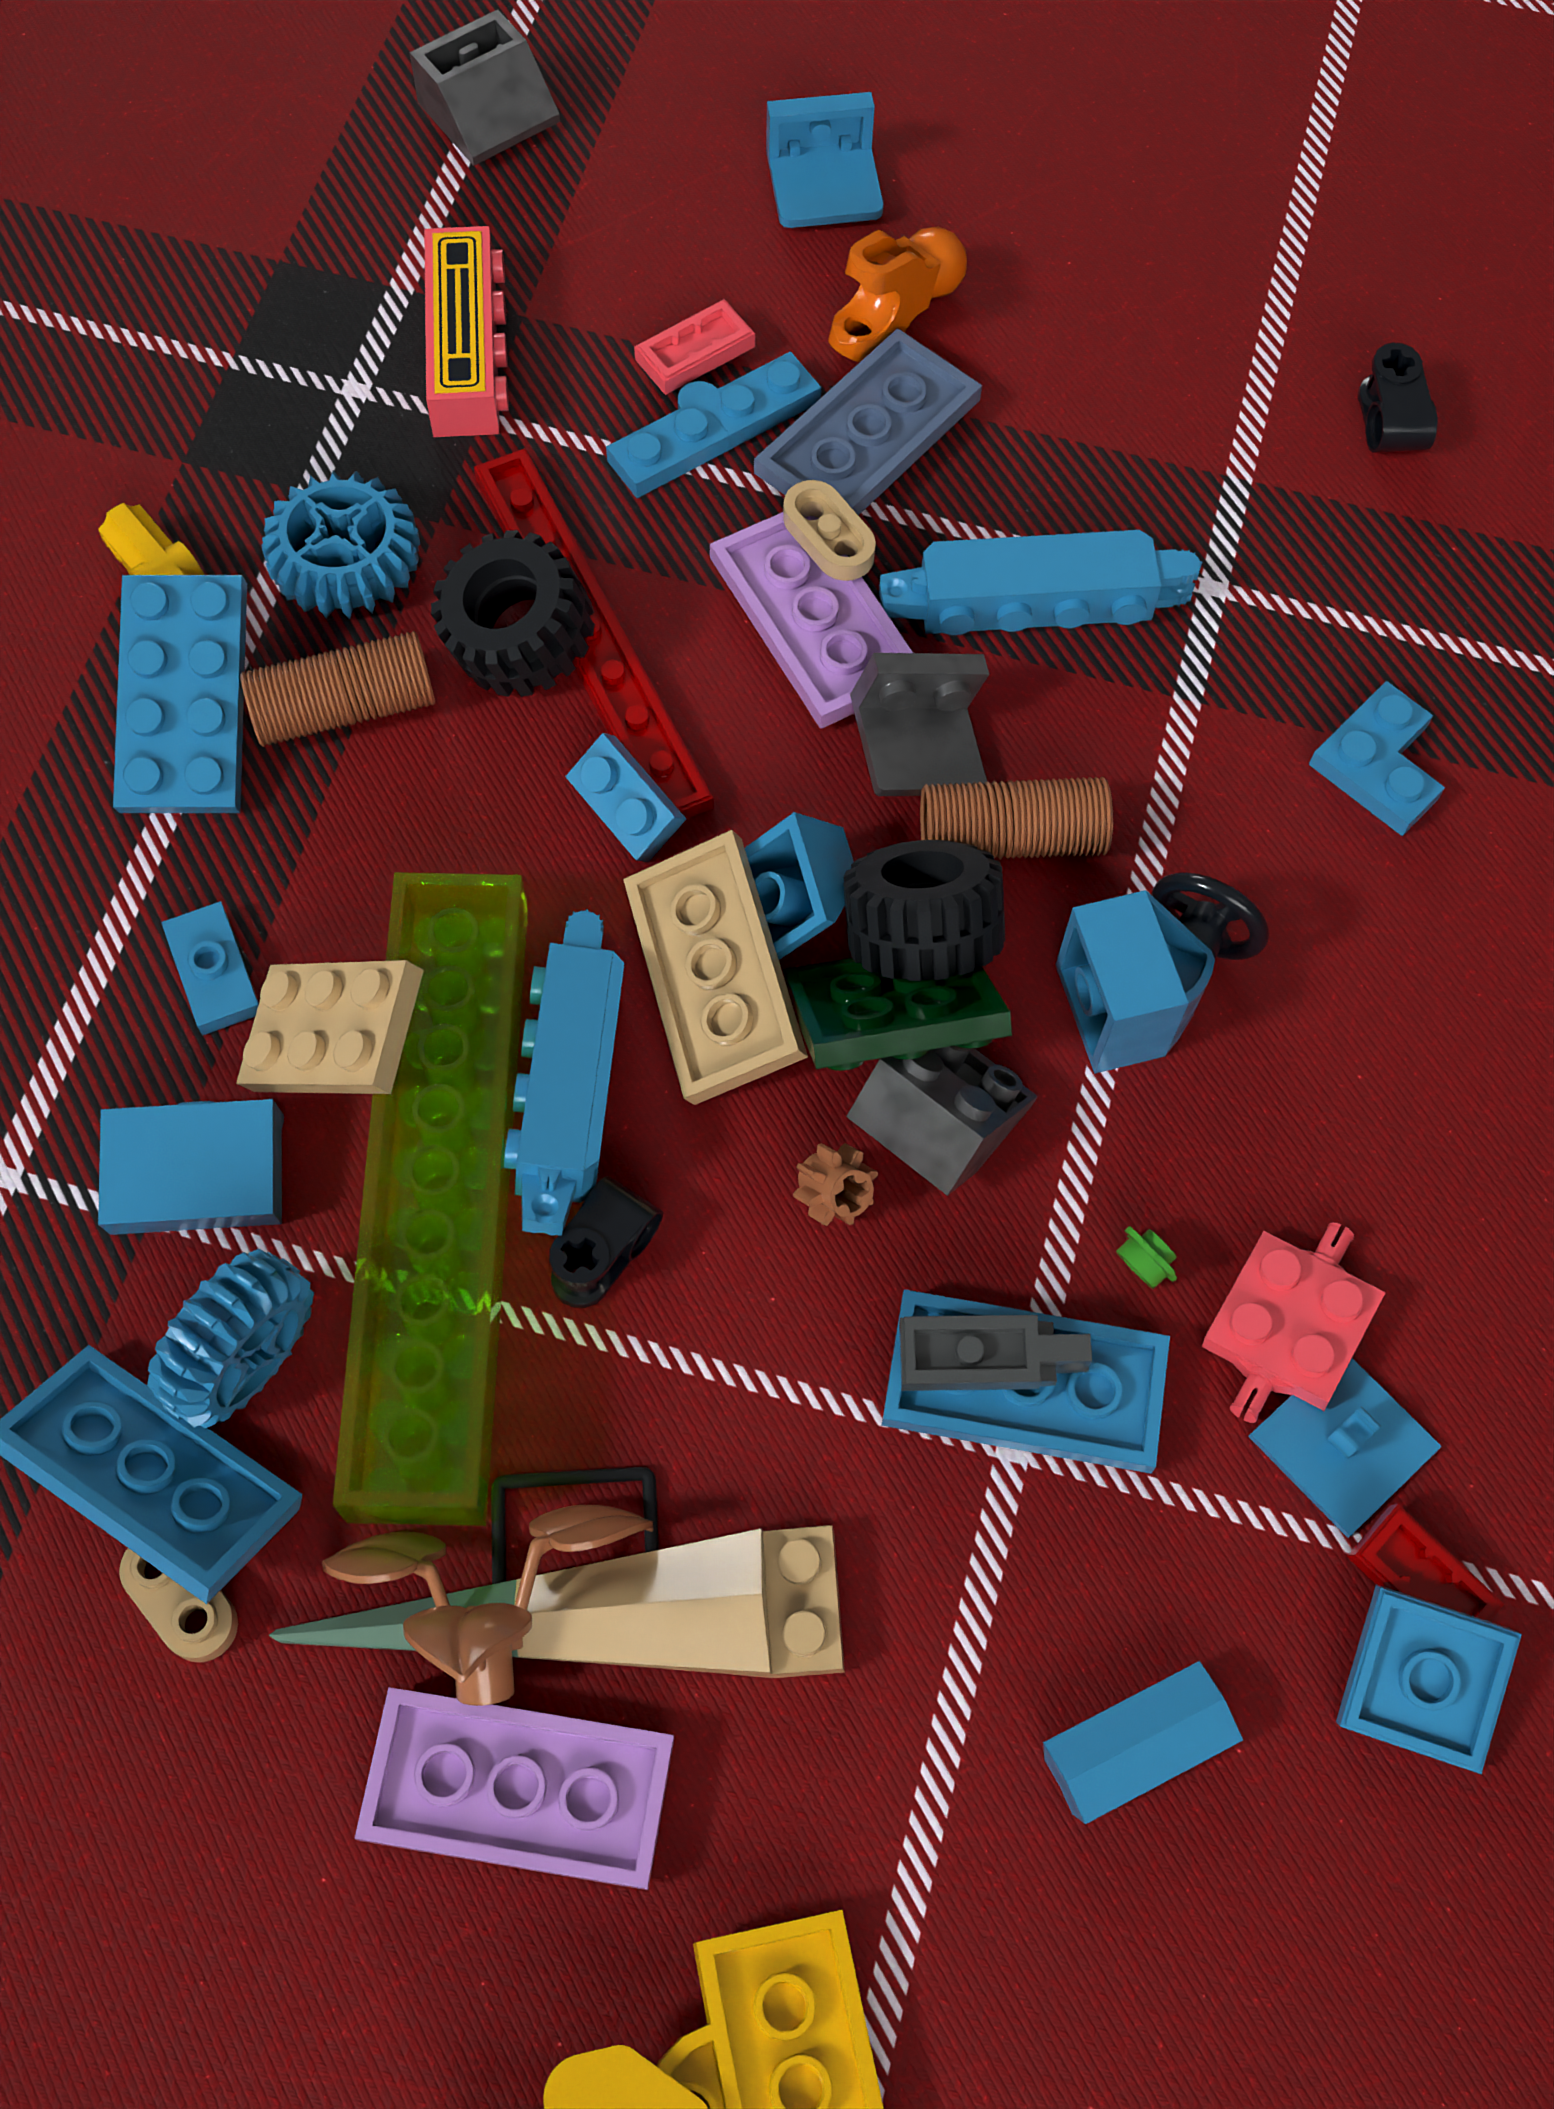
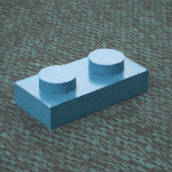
(625, 797)

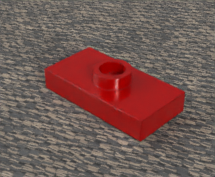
(1411, 1561)

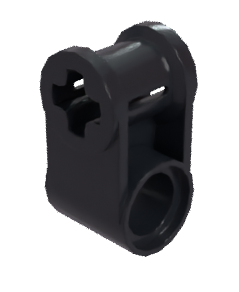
(1397, 402)
(606, 1233)

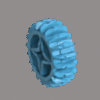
(340, 532)
(230, 1338)

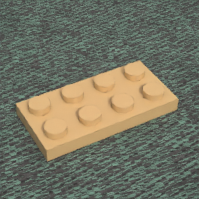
(714, 968)

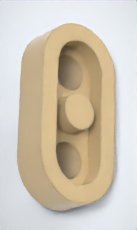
(833, 534)
(169, 1605)

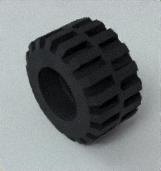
(491, 581)
(925, 910)

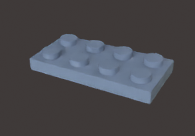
(872, 423)

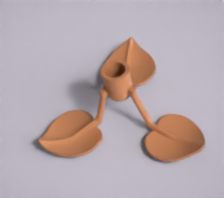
(477, 1640)

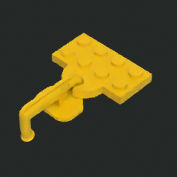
(776, 2036)

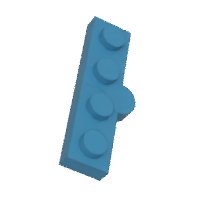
(712, 423)

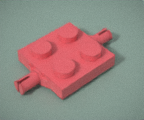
(1292, 1321)

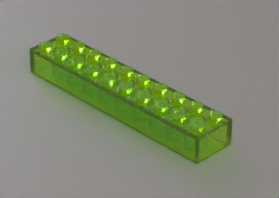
(436, 1214)

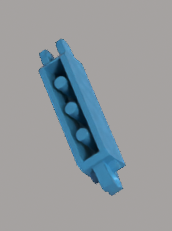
(1040, 582)
(568, 1076)

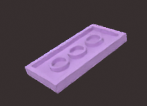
(809, 621)
(516, 1788)

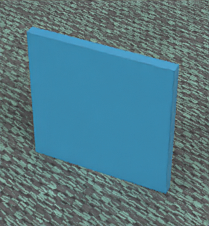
(1350, 1452)

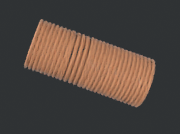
(337, 690)
(1033, 816)

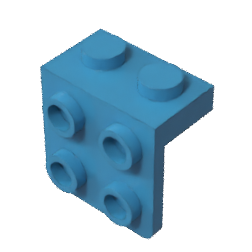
(823, 160)

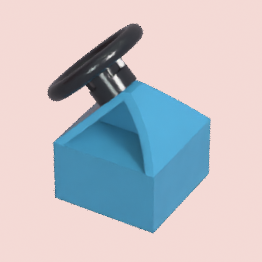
(1142, 968)

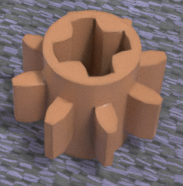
(835, 1184)

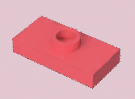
(694, 346)

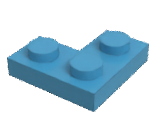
(1368, 762)

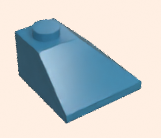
(800, 878)

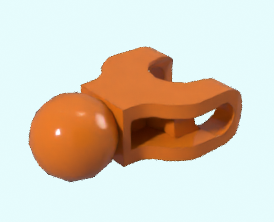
(895, 285)

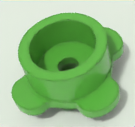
(1148, 1257)

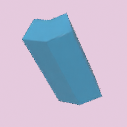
(1141, 1743)

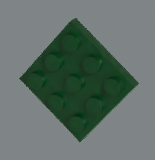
(864, 1016)

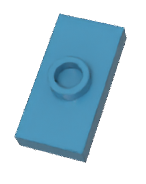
(211, 968)

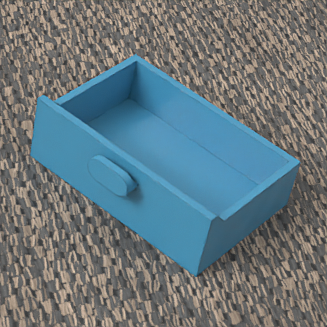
(190, 1166)

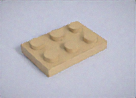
(330, 1027)

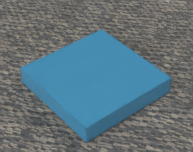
(1428, 1679)

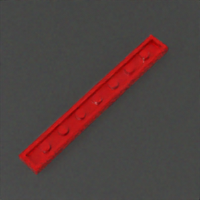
(610, 667)

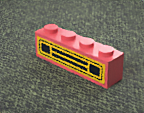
(462, 332)

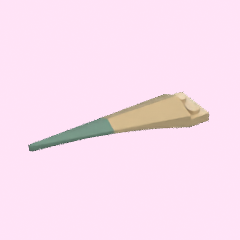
(711, 1606)

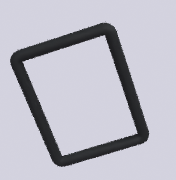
(566, 1478)

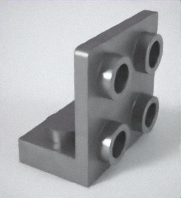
(918, 720)

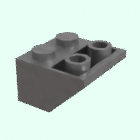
(483, 87)
(941, 1111)

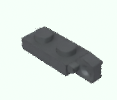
(987, 1353)

